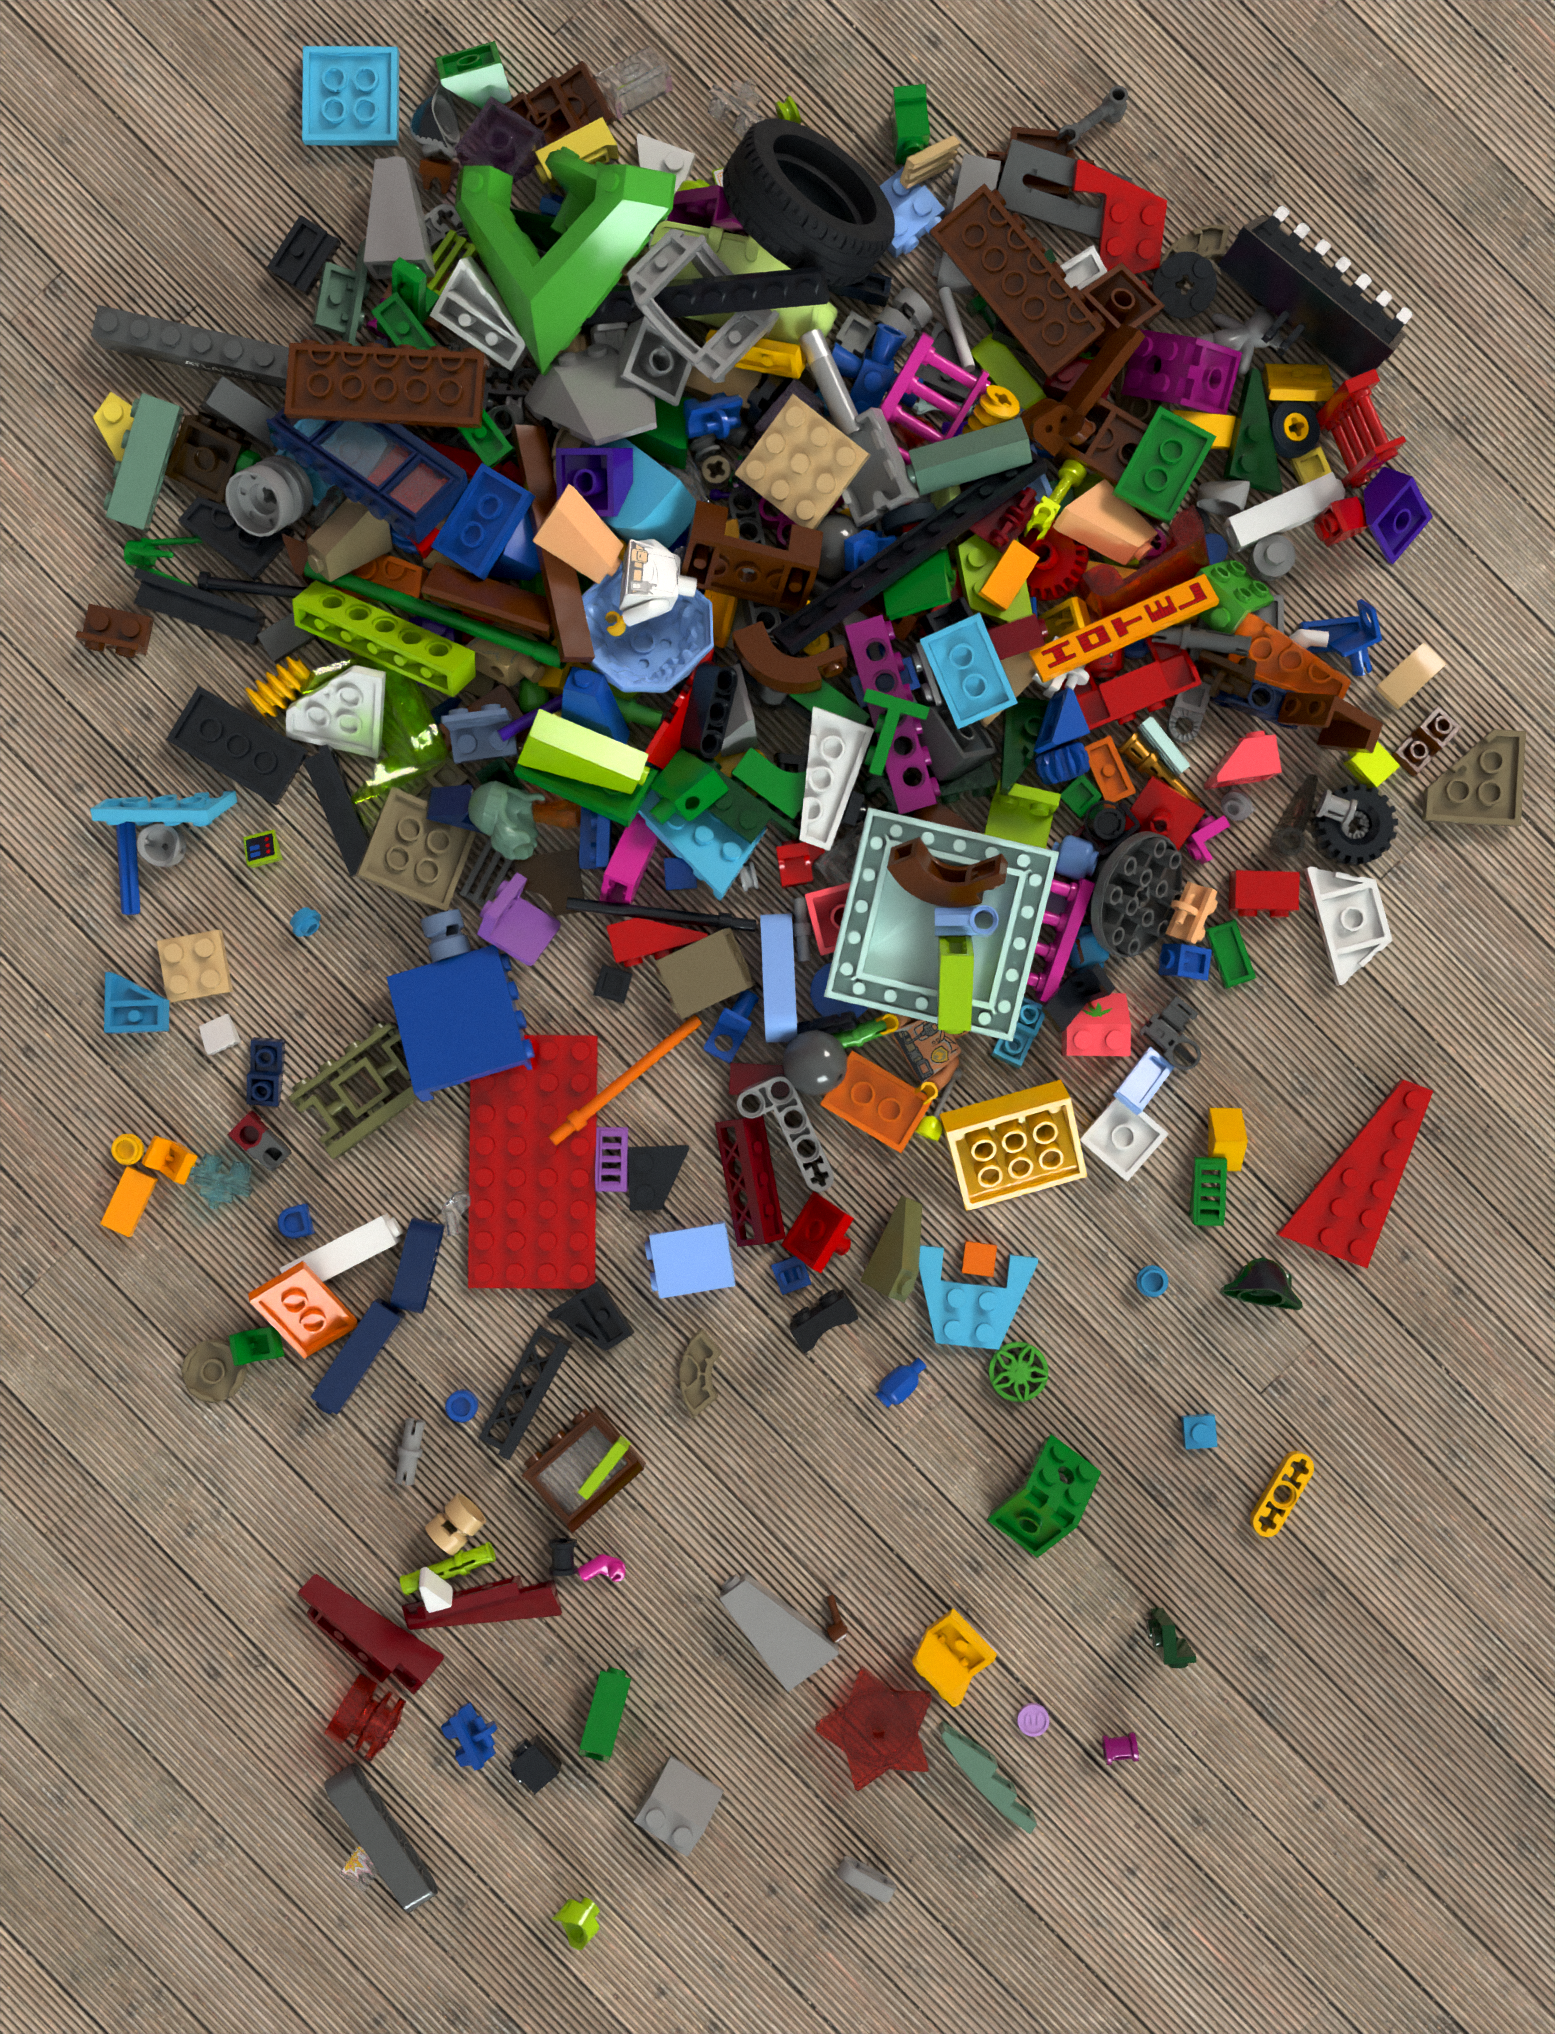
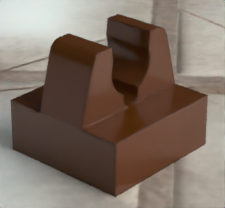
(443, 169)

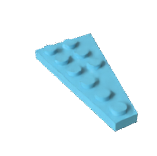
(703, 843)

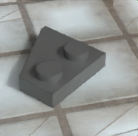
(935, 378)

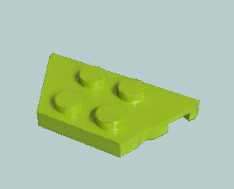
(975, 563)

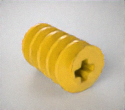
(994, 408)
(279, 687)

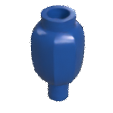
(899, 1383)

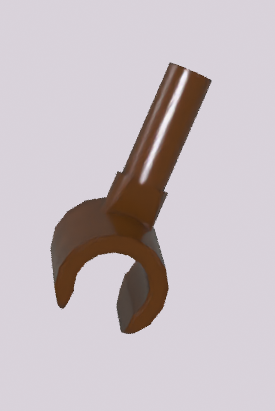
(839, 1629)

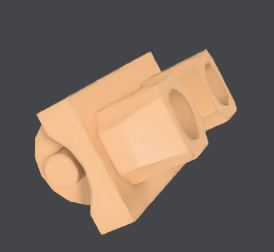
(1191, 913)

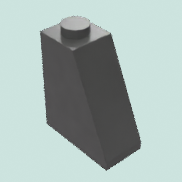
(239, 410)

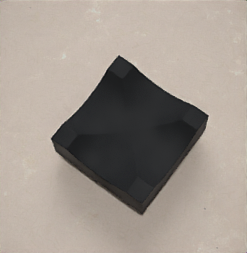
(811, 1324)

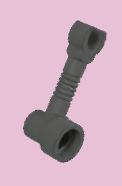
(1111, 111)

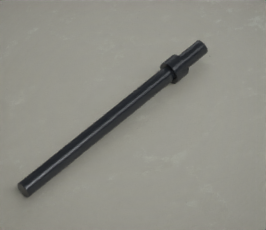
(720, 921)

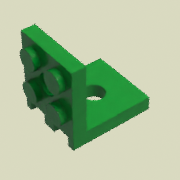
(1046, 1499)

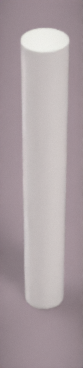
(956, 329)

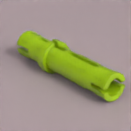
(460, 1563)

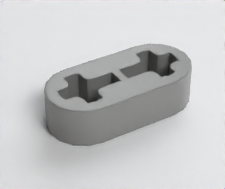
(866, 1879)

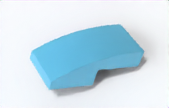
(1027, 1027)

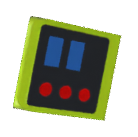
(262, 849)

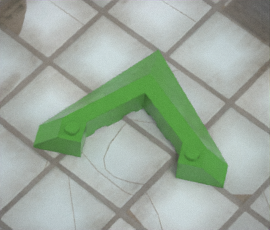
(566, 286)

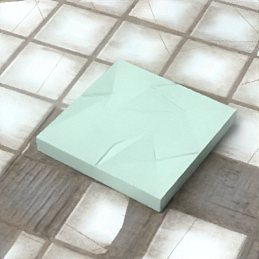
(888, 936)

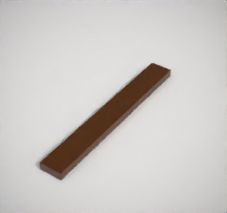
(558, 577)

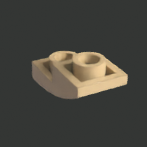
(1410, 676)

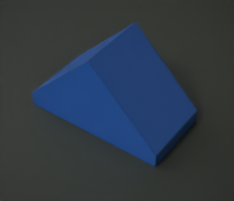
(1061, 722)

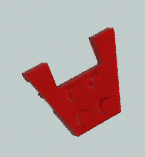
(1130, 219)

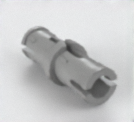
(409, 1451)

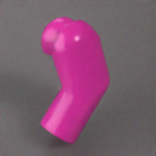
(605, 1565)

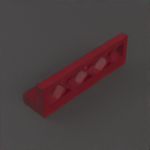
(755, 1180)

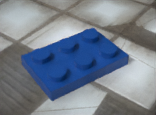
(483, 521)

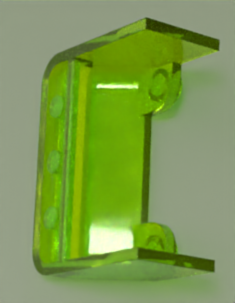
(407, 732)

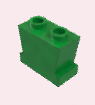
(909, 121)

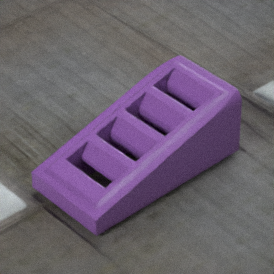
(611, 1186)

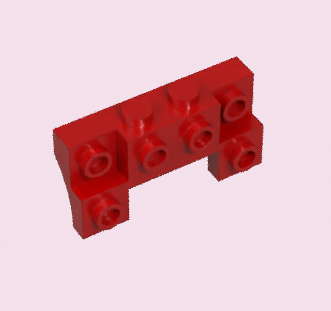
(1139, 689)

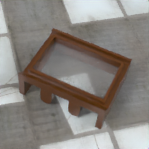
(569, 1462)

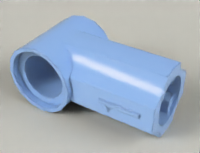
(961, 921)

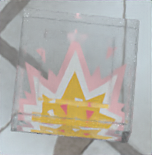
(359, 1869)

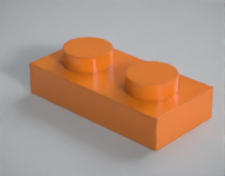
(1109, 771)

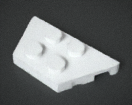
(1349, 919)

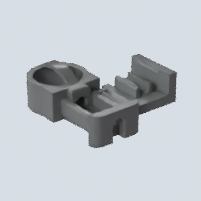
(1167, 1028)

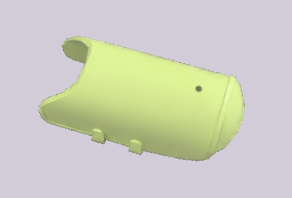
(745, 256)

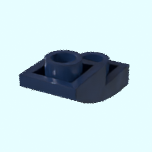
(265, 1072)

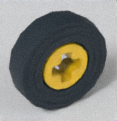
(1296, 443)

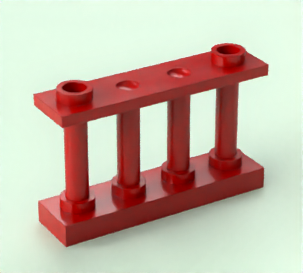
(1358, 429)

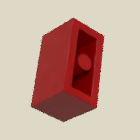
(1264, 891)

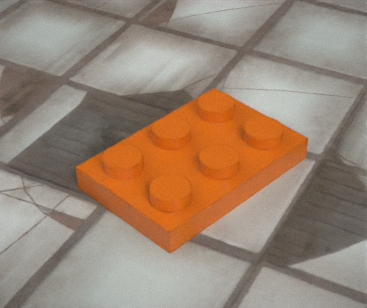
(877, 1102)
(303, 1309)

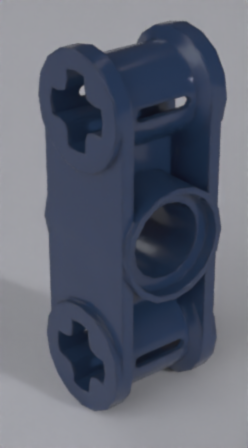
(1274, 700)

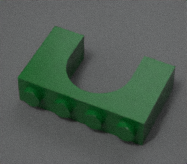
(783, 787)

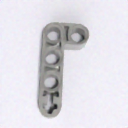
(793, 1134)

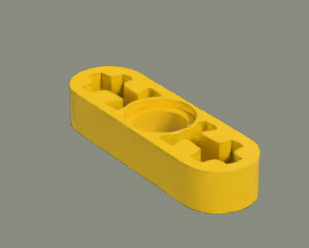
(1295, 1491)

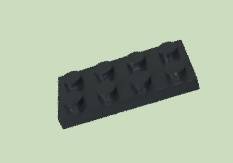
(237, 745)

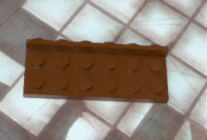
(1018, 281)
(385, 384)

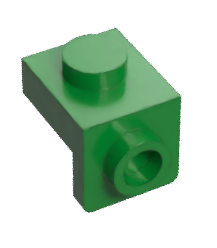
(255, 1345)

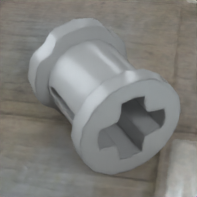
(1336, 808)

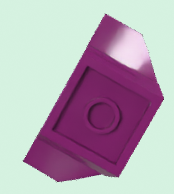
(705, 204)

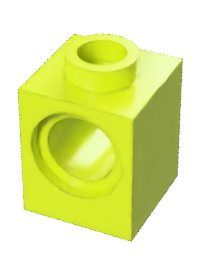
(1371, 768)

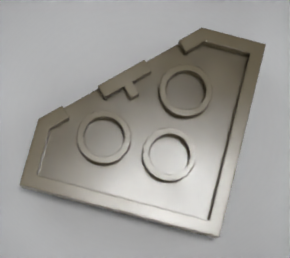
(1482, 784)

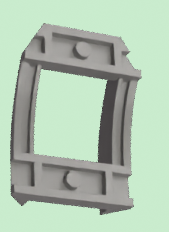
(656, 271)

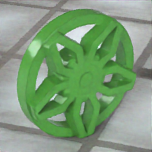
(1018, 1371)

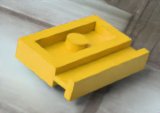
(1298, 382)

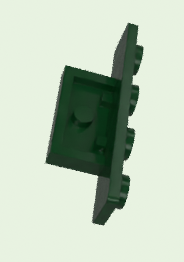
(744, 812)

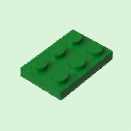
(1164, 465)

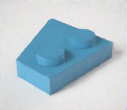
(133, 1007)

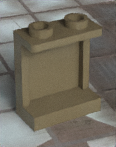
(704, 973)

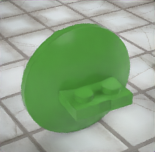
(578, 181)

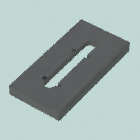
(1041, 206)

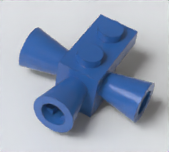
(874, 371)

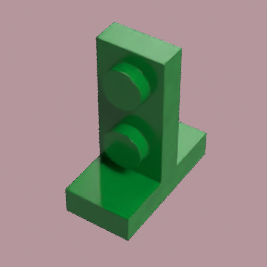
(410, 284)
(887, 725)

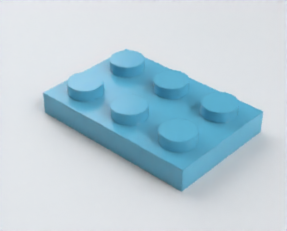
(968, 670)

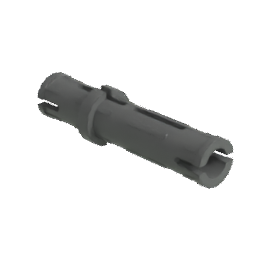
(1204, 639)

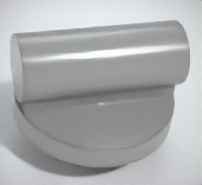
(1237, 804)

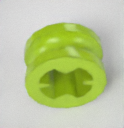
(788, 110)

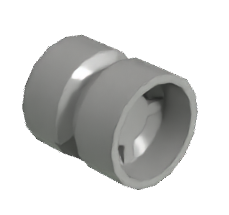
(908, 314)

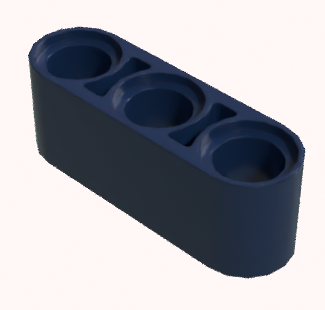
(417, 1265)

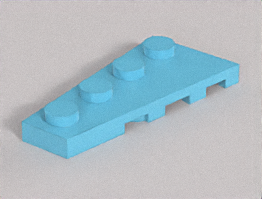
(167, 809)

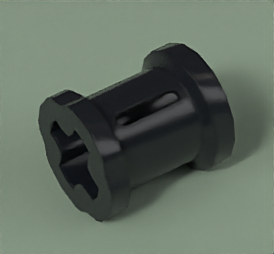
(562, 1556)

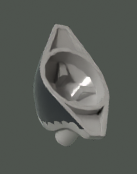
(436, 123)

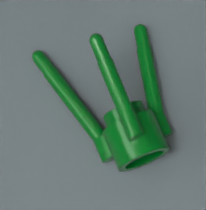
(144, 553)

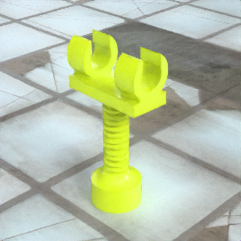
(1071, 475)

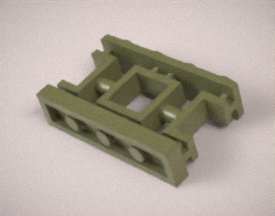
(347, 1067)

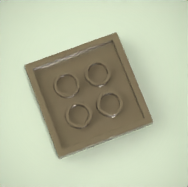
(415, 853)

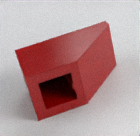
(1340, 521)

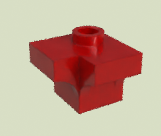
(796, 862)

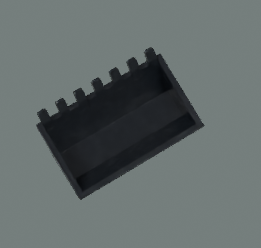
(1311, 296)

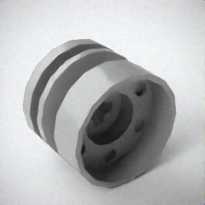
(269, 495)

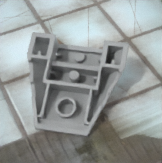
(591, 397)

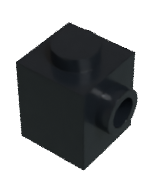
(534, 1763)

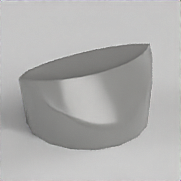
(1223, 497)

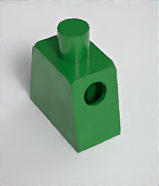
(685, 788)

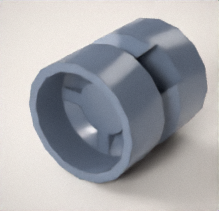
(445, 935)

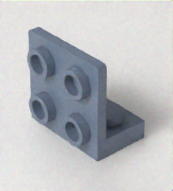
(476, 735)

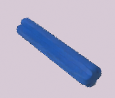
(128, 868)

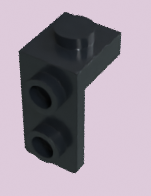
(1073, 994)

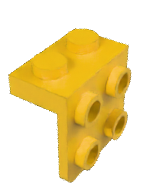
(951, 1656)

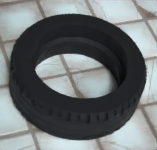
(808, 201)

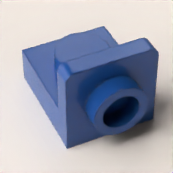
(1185, 961)

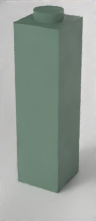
(969, 456)

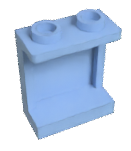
(690, 1260)

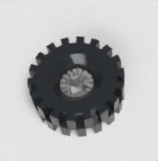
(1375, 826)

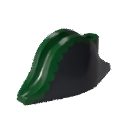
(1263, 1284)

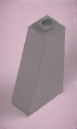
(396, 220)
(779, 1633)

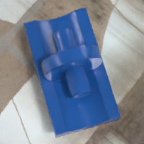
(712, 416)
(473, 1736)

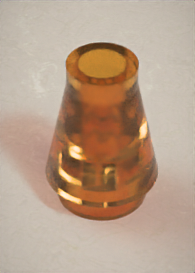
(558, 813)

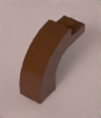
(782, 671)
(941, 883)

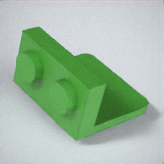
(1236, 593)

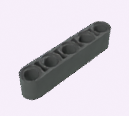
(381, 1837)

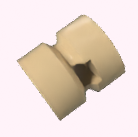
(451, 1528)

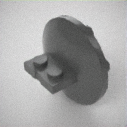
(1134, 893)

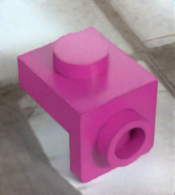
(1207, 828)

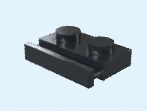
(303, 254)

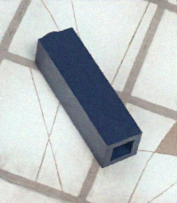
(357, 1356)

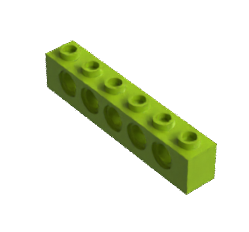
(384, 638)

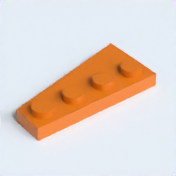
(1286, 663)

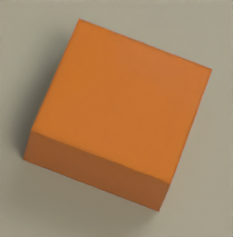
(979, 1258)

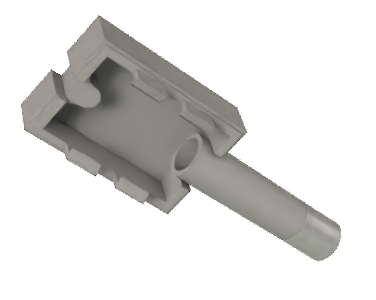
(884, 476)

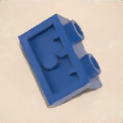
(594, 840)

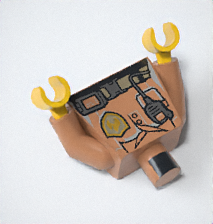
(927, 1050)

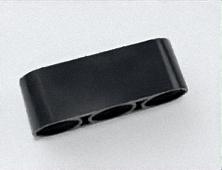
(709, 709)

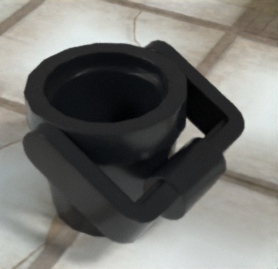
(1106, 822)

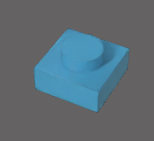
(1199, 1431)

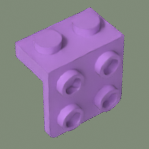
(517, 924)

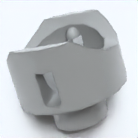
(1271, 558)
(161, 845)

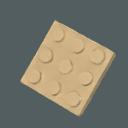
(802, 464)

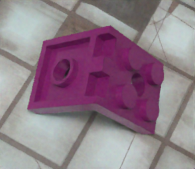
(1183, 372)

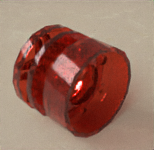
(365, 1718)

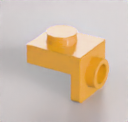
(170, 1159)

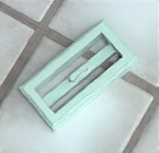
(1162, 743)

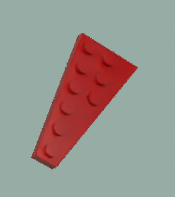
(1358, 1188)

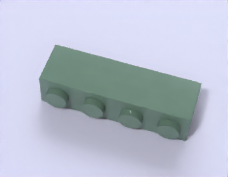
(144, 461)

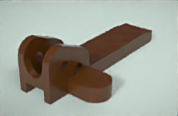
(1054, 423)

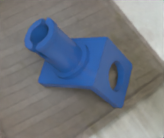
(1356, 642)
(732, 1024)

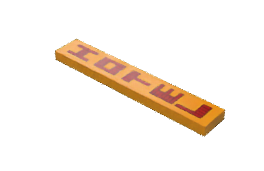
(1123, 628)

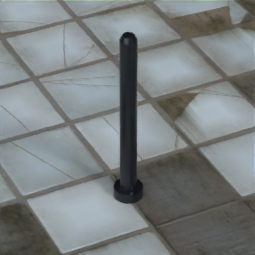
(208, 583)

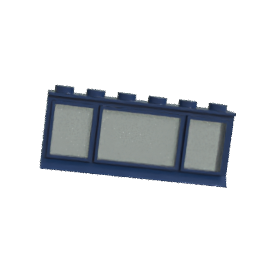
(379, 467)

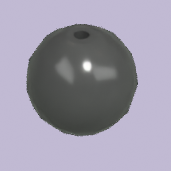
(835, 529)
(815, 1062)

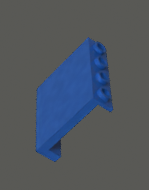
(459, 1020)

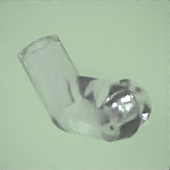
(452, 1210)

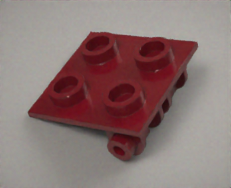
(1007, 520)

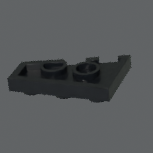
(220, 532)

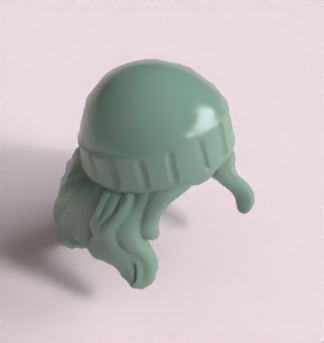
(506, 817)

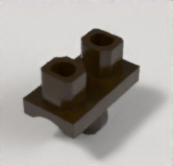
(1226, 675)

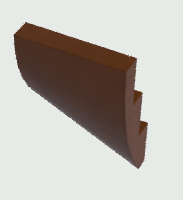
(563, 103)

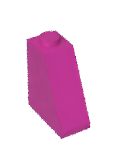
(628, 863)

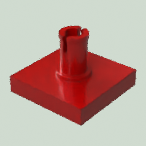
(1165, 812)
(819, 1232)

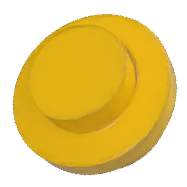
(127, 1149)

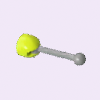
(930, 1125)

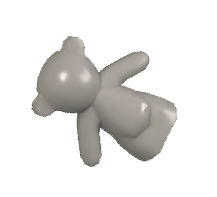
(1244, 336)

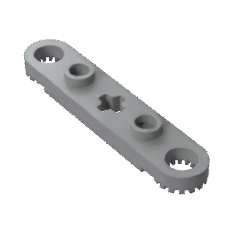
(1190, 703)

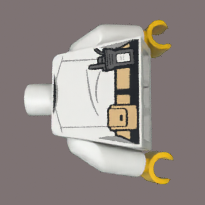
(648, 584)

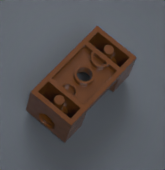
(1102, 450)
(780, 575)

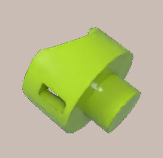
(578, 1921)

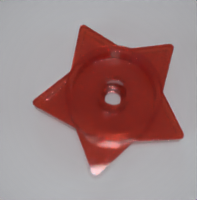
(875, 1706)

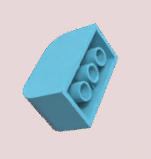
(655, 505)

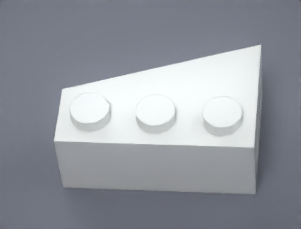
(479, 315)

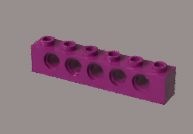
(860, 637)

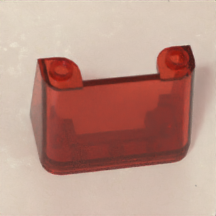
(1182, 559)

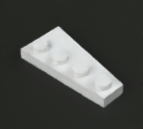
(833, 764)

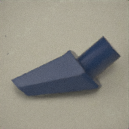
(443, 709)

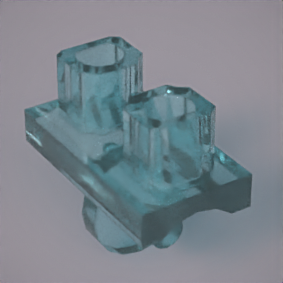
(208, 1175)

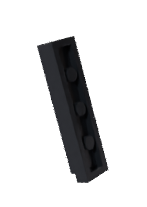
(198, 607)
(339, 809)
(536, 1396)

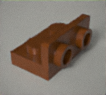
(116, 630)

